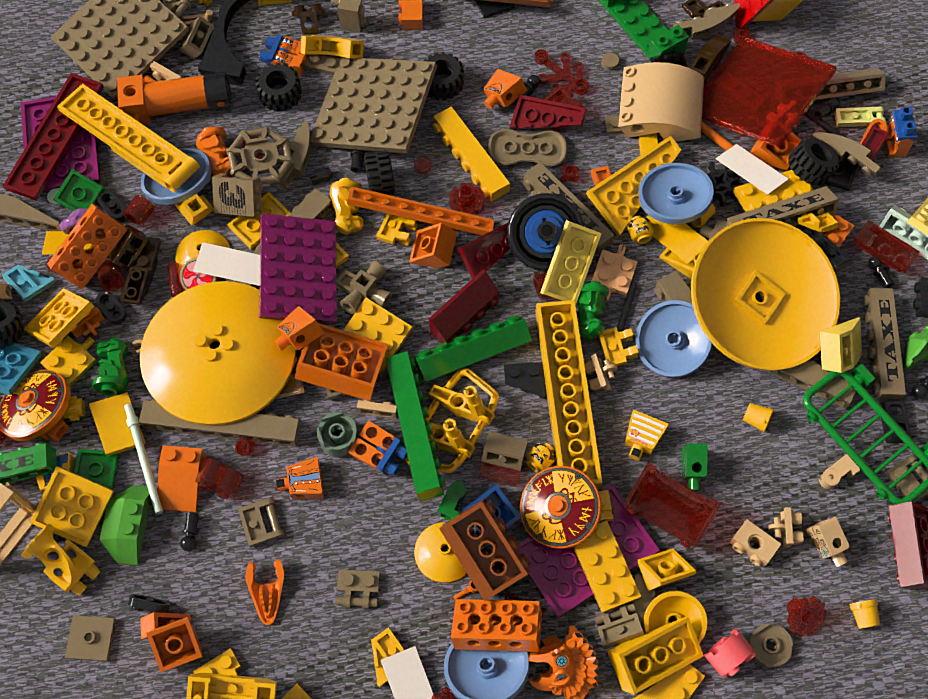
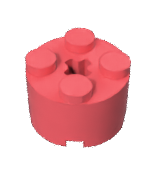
(729, 653)

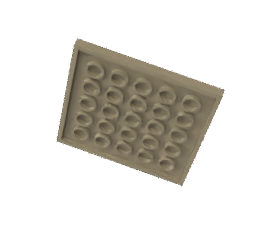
(119, 38)
(373, 104)

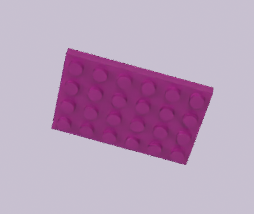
(80, 155)
(297, 267)
(559, 572)

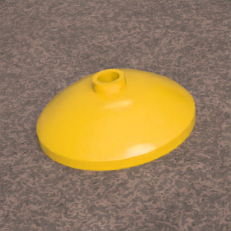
(190, 244)
(432, 561)
(679, 605)

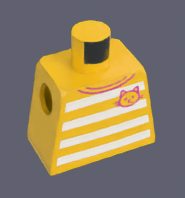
(643, 434)

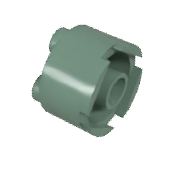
(328, 428)

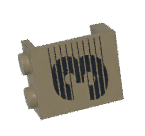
(237, 195)

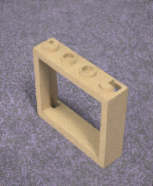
(19, 523)

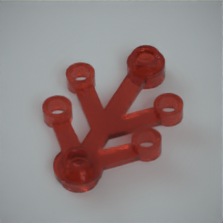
(562, 74)

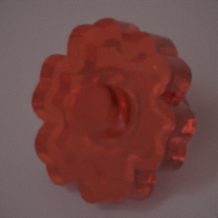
(467, 199)
(805, 615)

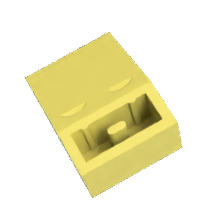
(841, 346)

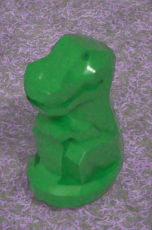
(590, 305)
(113, 372)

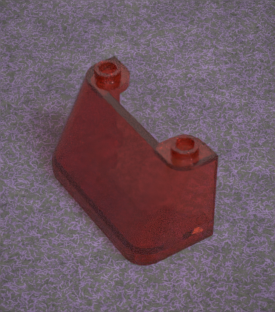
(670, 506)

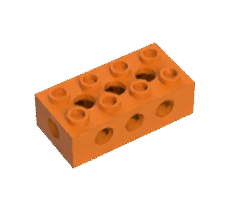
(90, 258)
(496, 625)

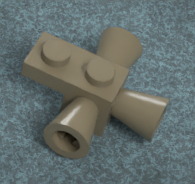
(363, 286)

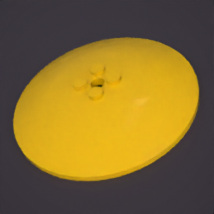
(795, 285)
(221, 382)

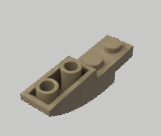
(713, 20)
(853, 150)
(300, 152)

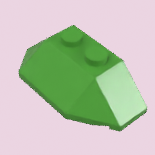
(916, 349)
(126, 524)

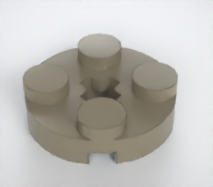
(782, 648)

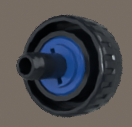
(537, 227)

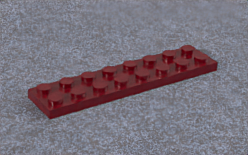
(47, 144)

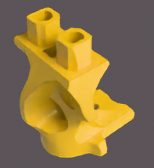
(71, 568)

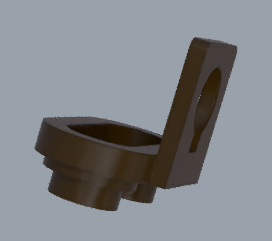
(315, 10)

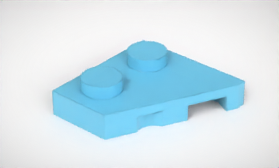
(27, 282)

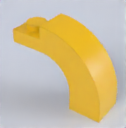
(332, 46)

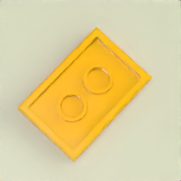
(248, 227)
(112, 425)

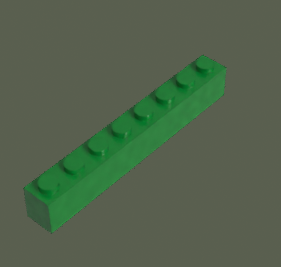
(414, 426)

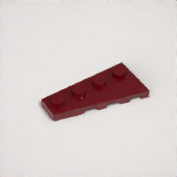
(543, 114)
(485, 250)

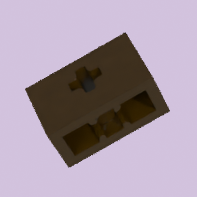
(128, 247)

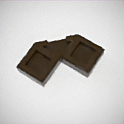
(695, 8)

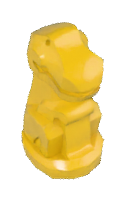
(339, 195)

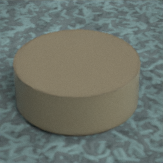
(610, 61)

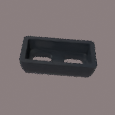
(899, 419)

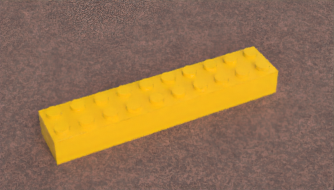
(567, 388)

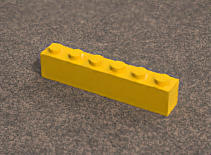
(471, 154)

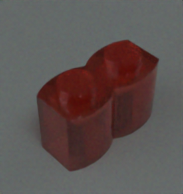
(219, 478)

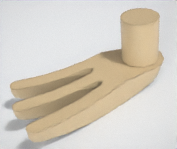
(207, 16)

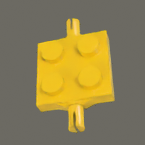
(70, 359)

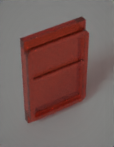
(885, 247)

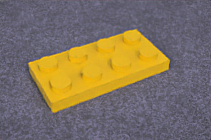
(753, 198)
(606, 569)

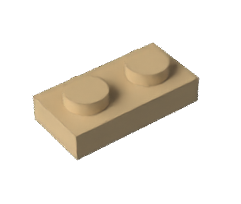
(161, 73)
(386, 409)

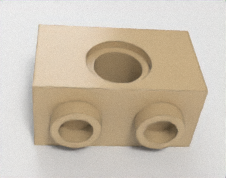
(766, 544)

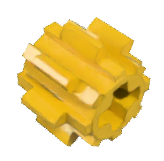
(75, 409)

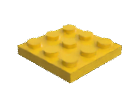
(58, 318)
(380, 325)
(72, 506)

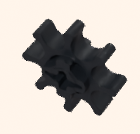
(724, 187)

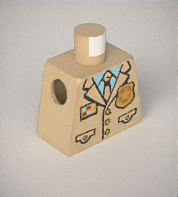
(829, 540)

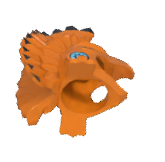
(571, 664)

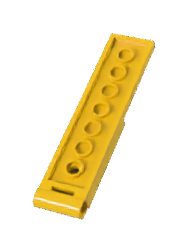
(129, 138)

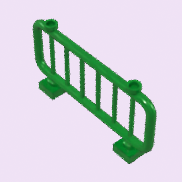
(859, 380)

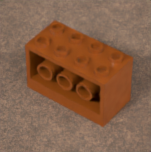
(477, 560)

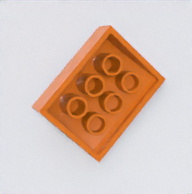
(342, 362)

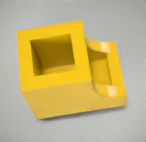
(195, 208)

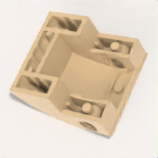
(661, 100)

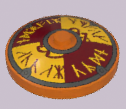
(34, 405)
(560, 507)

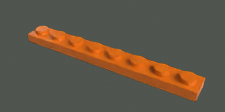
(419, 211)

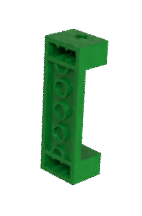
(646, 28)

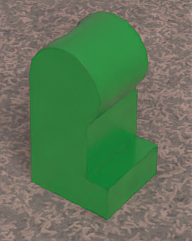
(455, 494)

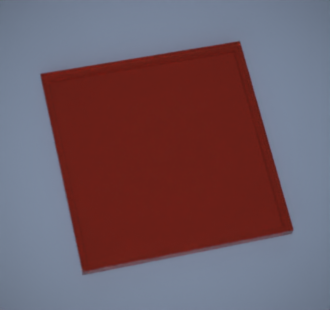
(763, 90)

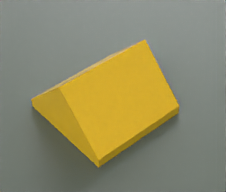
(664, 569)

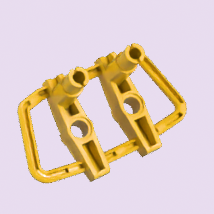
(471, 409)

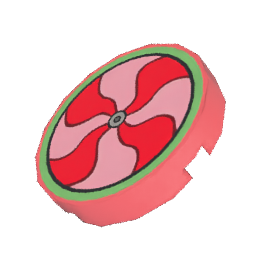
(190, 278)

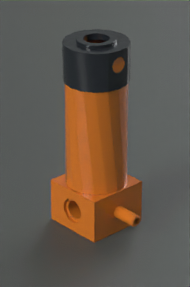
(172, 96)

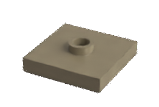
(90, 638)

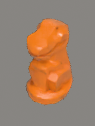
(212, 144)

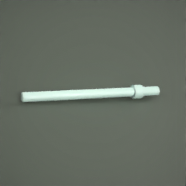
(133, 424)

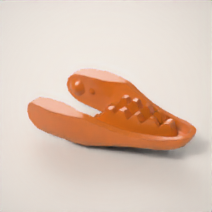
(266, 595)

